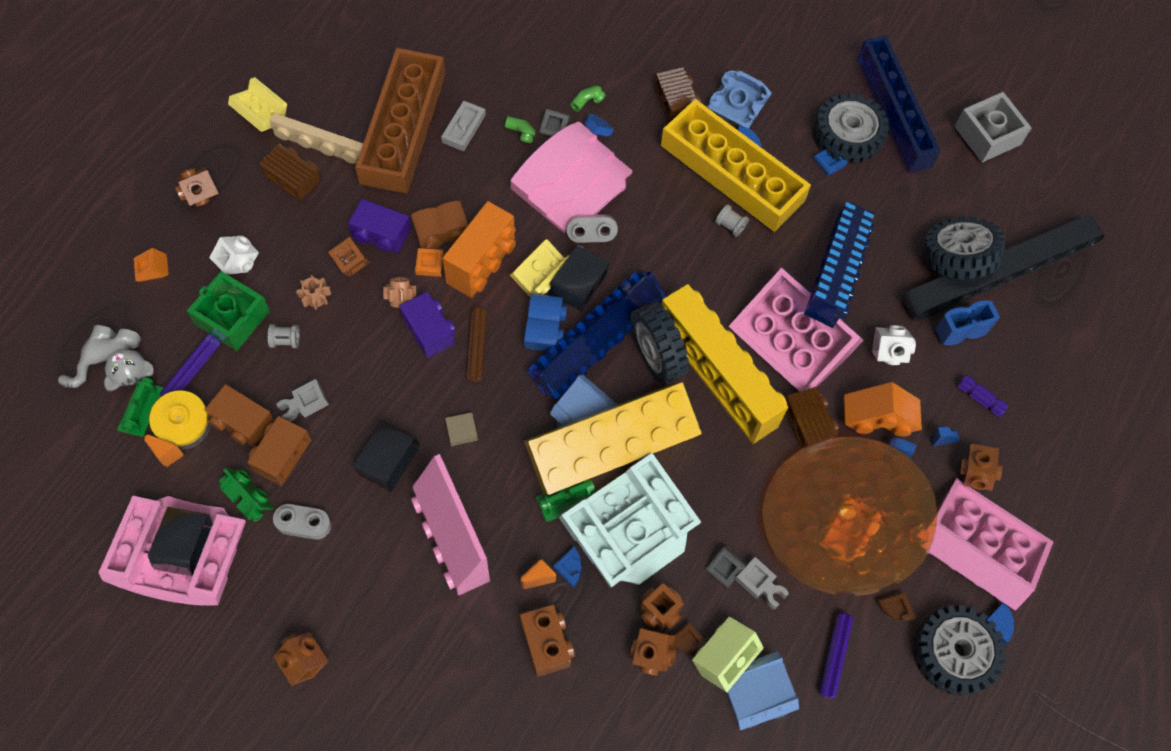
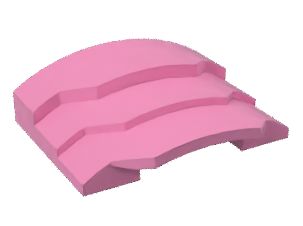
(570, 176)
(131, 570)

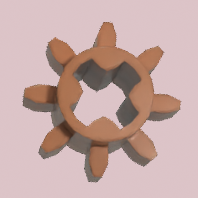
(314, 285)
(399, 291)

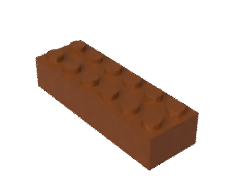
(401, 121)

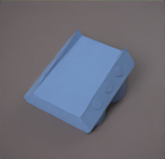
(739, 98)
(580, 401)
(762, 692)

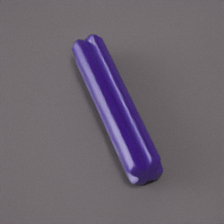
(192, 365)
(836, 655)

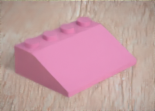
(789, 340)
(450, 528)
(989, 545)

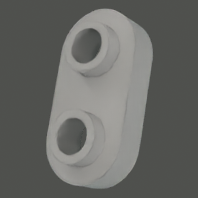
(592, 225)
(300, 522)

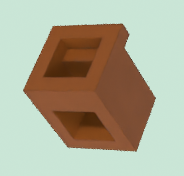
(349, 257)

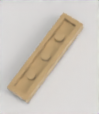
(316, 138)

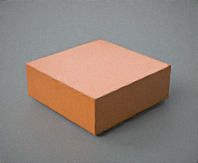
(429, 262)

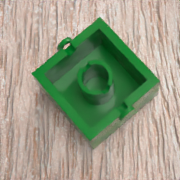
(228, 310)

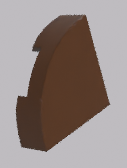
(897, 608)
(688, 639)

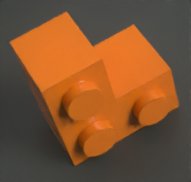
(883, 407)

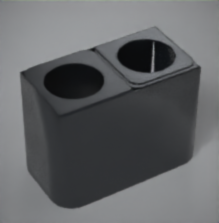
(579, 278)
(386, 456)
(179, 541)

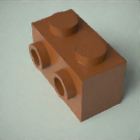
(238, 416)
(279, 450)
(546, 641)

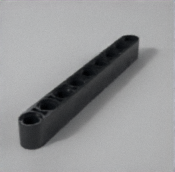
(1017, 262)

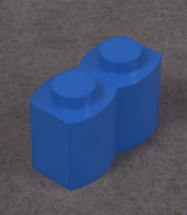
(544, 322)
(967, 323)

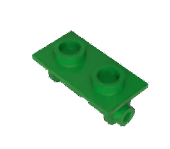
(137, 414)
(238, 484)
(563, 500)

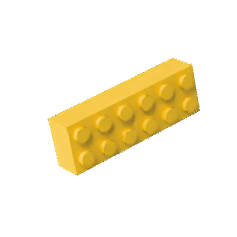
(735, 165)
(724, 366)
(612, 438)

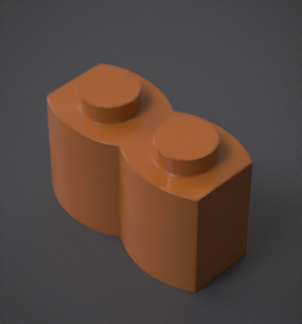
(439, 224)

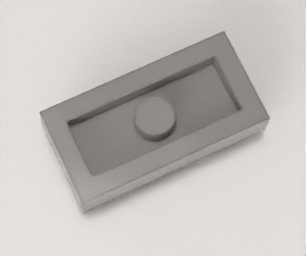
(463, 126)

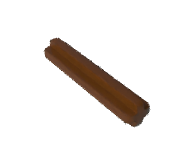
(476, 345)

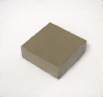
(461, 429)

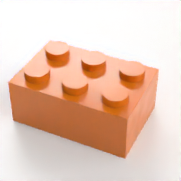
(479, 250)

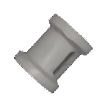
(732, 220)
(283, 336)

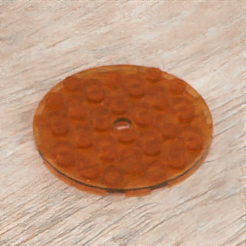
(856, 554)

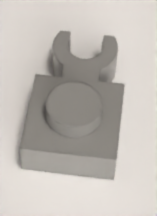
(306, 400)
(758, 580)

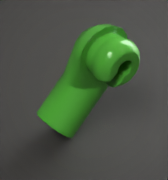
(586, 94)
(521, 126)

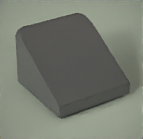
(554, 122)
(727, 565)

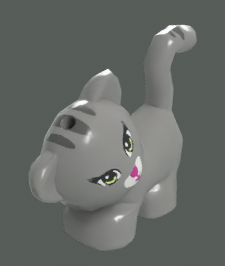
(123, 365)

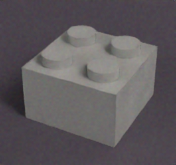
(992, 127)

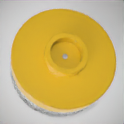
(180, 419)

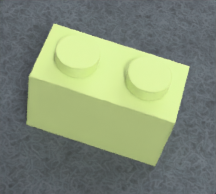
(728, 654)

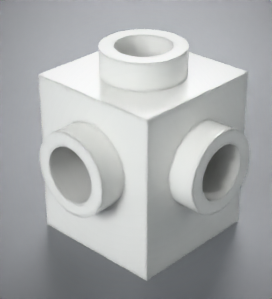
(234, 254)
(893, 345)

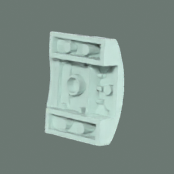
(632, 523)

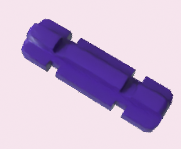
(983, 396)

